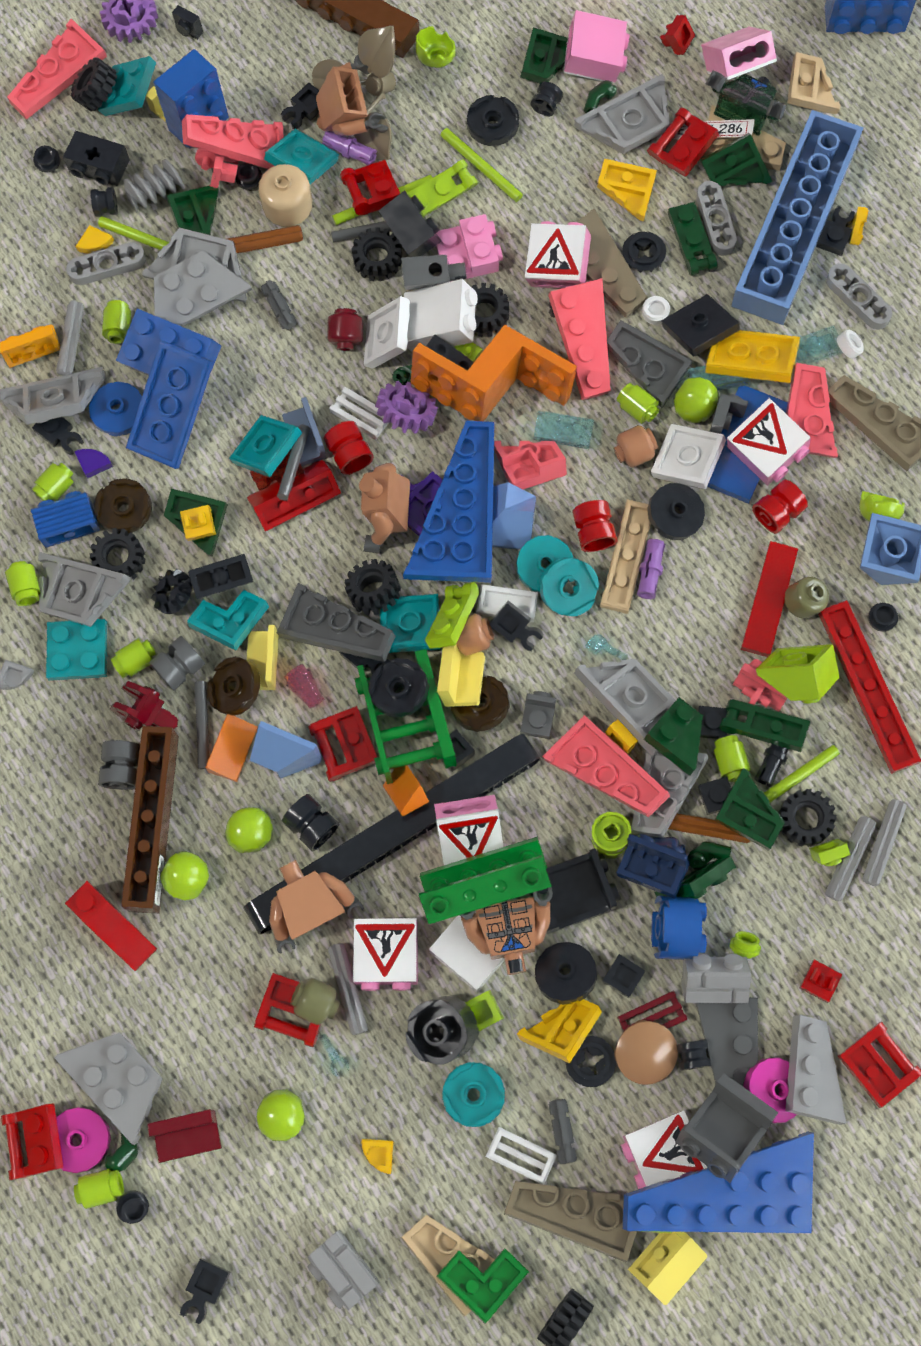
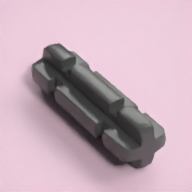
(278, 305)
(562, 1131)

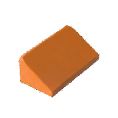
(231, 748)
(405, 790)

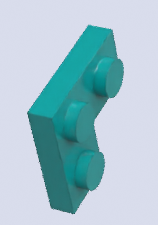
(232, 625)

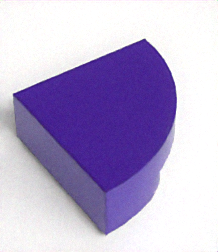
(92, 461)

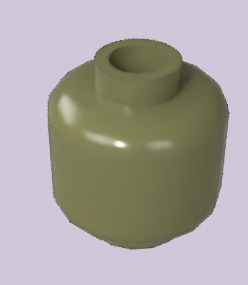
(806, 597)
(314, 1001)

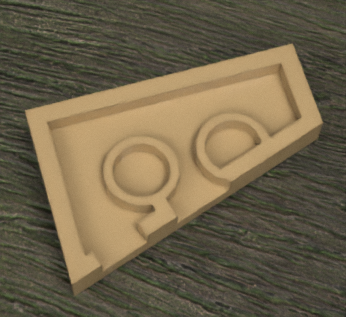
(769, 147)
(435, 1247)

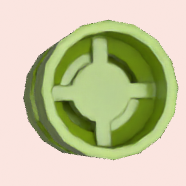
(610, 834)

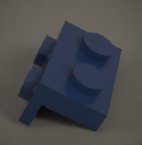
(653, 865)

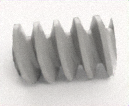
(152, 184)

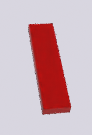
(769, 599)

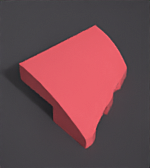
(531, 462)

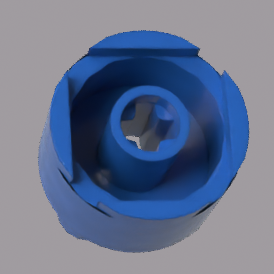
(678, 928)

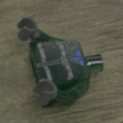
(746, 99)

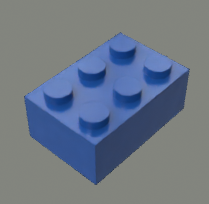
(868, 15)
(190, 89)
(146, 333)

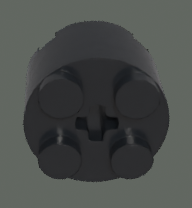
(458, 1025)

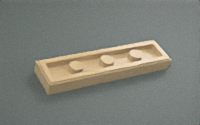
(626, 557)

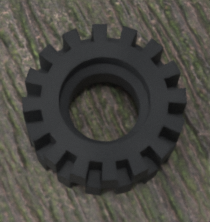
(93, 84)
(376, 240)
(501, 306)
(114, 540)
(376, 599)
(819, 805)
(566, 1320)

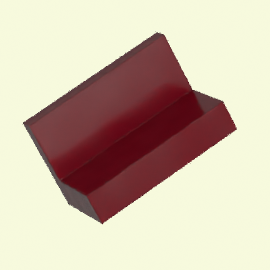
(185, 1135)

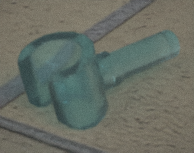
(598, 643)
(333, 1055)

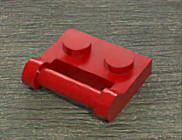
(689, 147)
(378, 182)
(353, 741)
(279, 996)
(873, 1071)
(40, 1139)

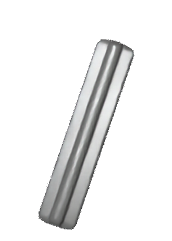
(70, 338)
(884, 842)
(846, 869)
(347, 989)

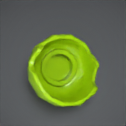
(430, 43)
(696, 400)
(880, 505)
(248, 830)
(184, 875)
(280, 1115)

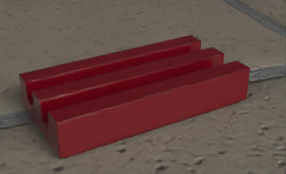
(676, 1006)

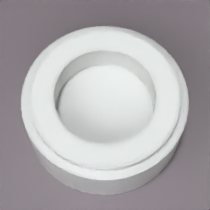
(655, 310)
(850, 344)

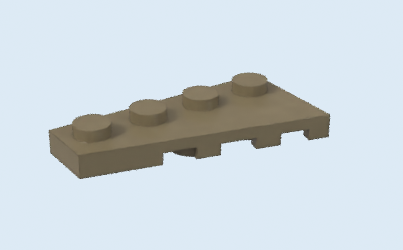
(607, 262)
(878, 420)
(574, 1214)

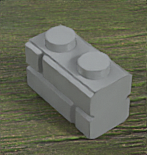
(716, 979)
(342, 1270)

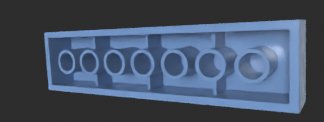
(797, 217)

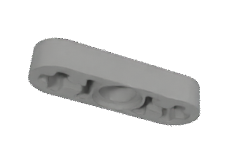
(719, 207)
(97, 257)
(859, 285)

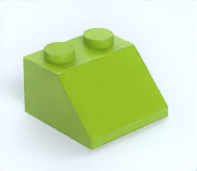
(801, 671)

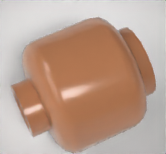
(635, 446)
(475, 635)

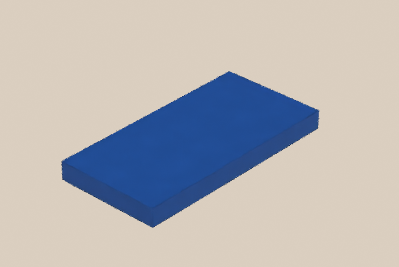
(169, 404)
(730, 473)

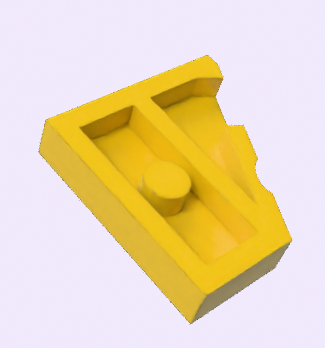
(627, 185)
(563, 1029)

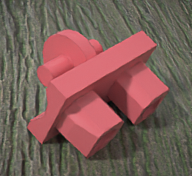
(221, 170)
(757, 688)

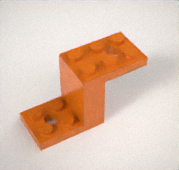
(492, 374)

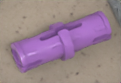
(349, 147)
(651, 569)

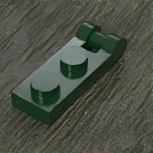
(692, 238)
(765, 725)

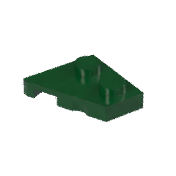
(544, 56)
(736, 164)
(194, 208)
(183, 501)
(678, 735)
(749, 813)
(712, 874)

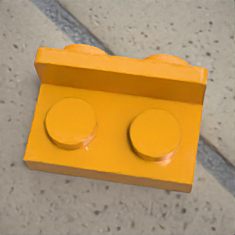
(30, 345)

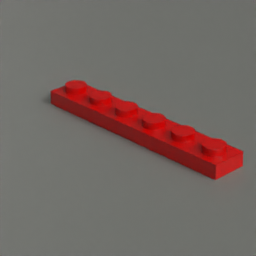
(869, 687)

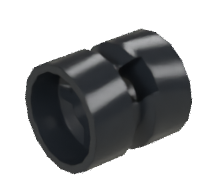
(309, 821)

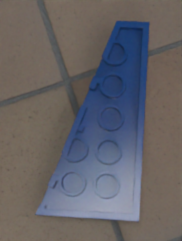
(460, 520)
(764, 1197)

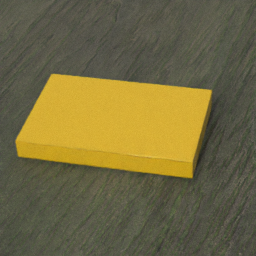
(754, 356)

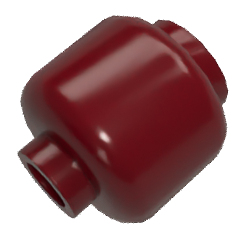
(345, 329)

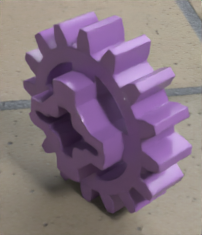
(119, 23)
(406, 407)

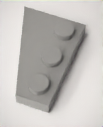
(678, 786)
(813, 1073)

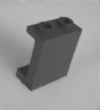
(726, 1128)

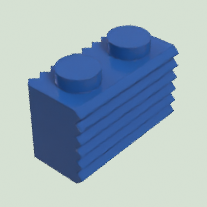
(64, 519)

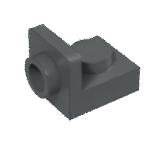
(727, 406)
(538, 715)

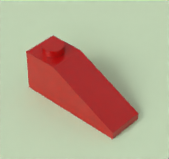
(110, 925)

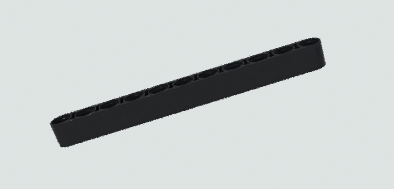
(396, 830)

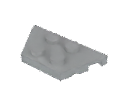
(629, 117)
(188, 243)
(195, 289)
(53, 396)
(77, 589)
(629, 695)
(115, 1080)

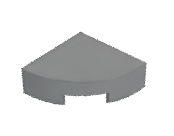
(13, 675)

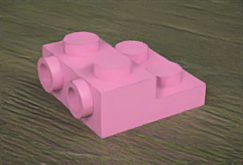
(471, 245)

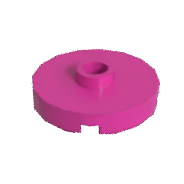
(762, 1082)
(94, 1135)

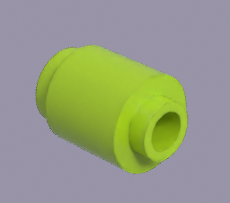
(116, 321)
(638, 403)
(53, 482)
(23, 583)
(133, 657)
(730, 757)
(98, 1188)

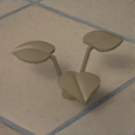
(377, 52)

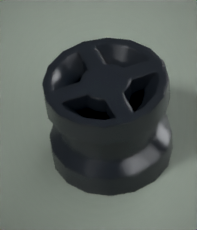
(546, 99)
(104, 201)
(693, 1055)

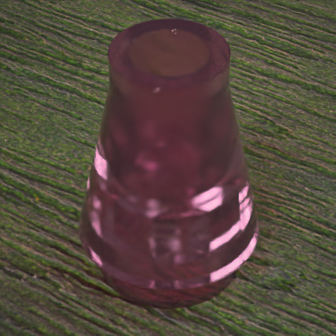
(303, 685)

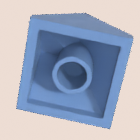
(512, 516)
(892, 551)
(283, 751)

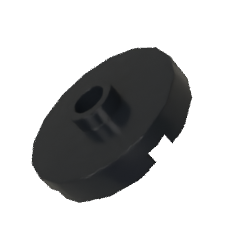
(492, 109)
(667, 520)
(394, 675)
(568, 987)

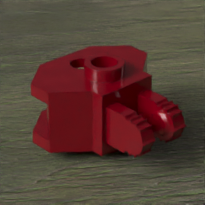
(146, 709)

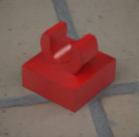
(678, 35)
(820, 981)

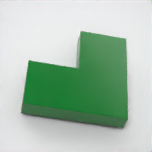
(482, 1291)

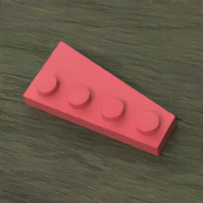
(55, 70)
(232, 137)
(583, 331)
(603, 765)

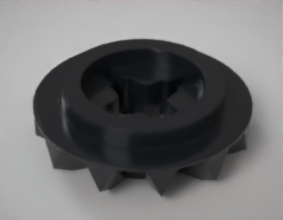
(643, 241)
(178, 596)
(604, 1068)

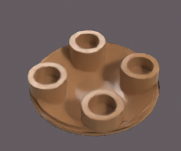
(646, 1052)

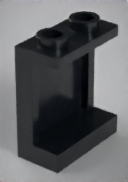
(579, 891)

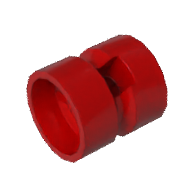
(348, 447)
(783, 503)
(594, 526)

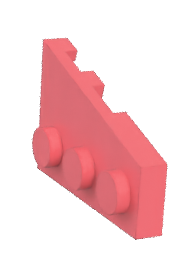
(810, 408)

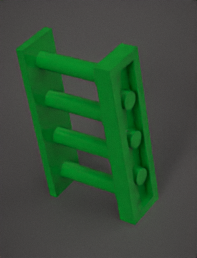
(433, 723)
(483, 880)

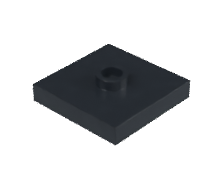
(700, 325)

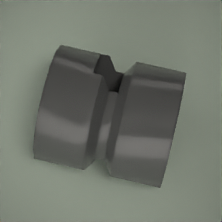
(177, 663)
(119, 765)

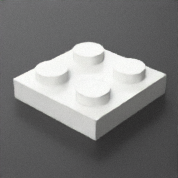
(387, 332)
(688, 456)

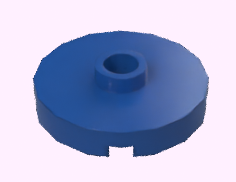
(118, 421)

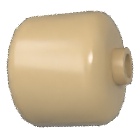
(285, 195)

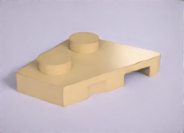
(811, 85)

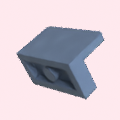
(314, 446)

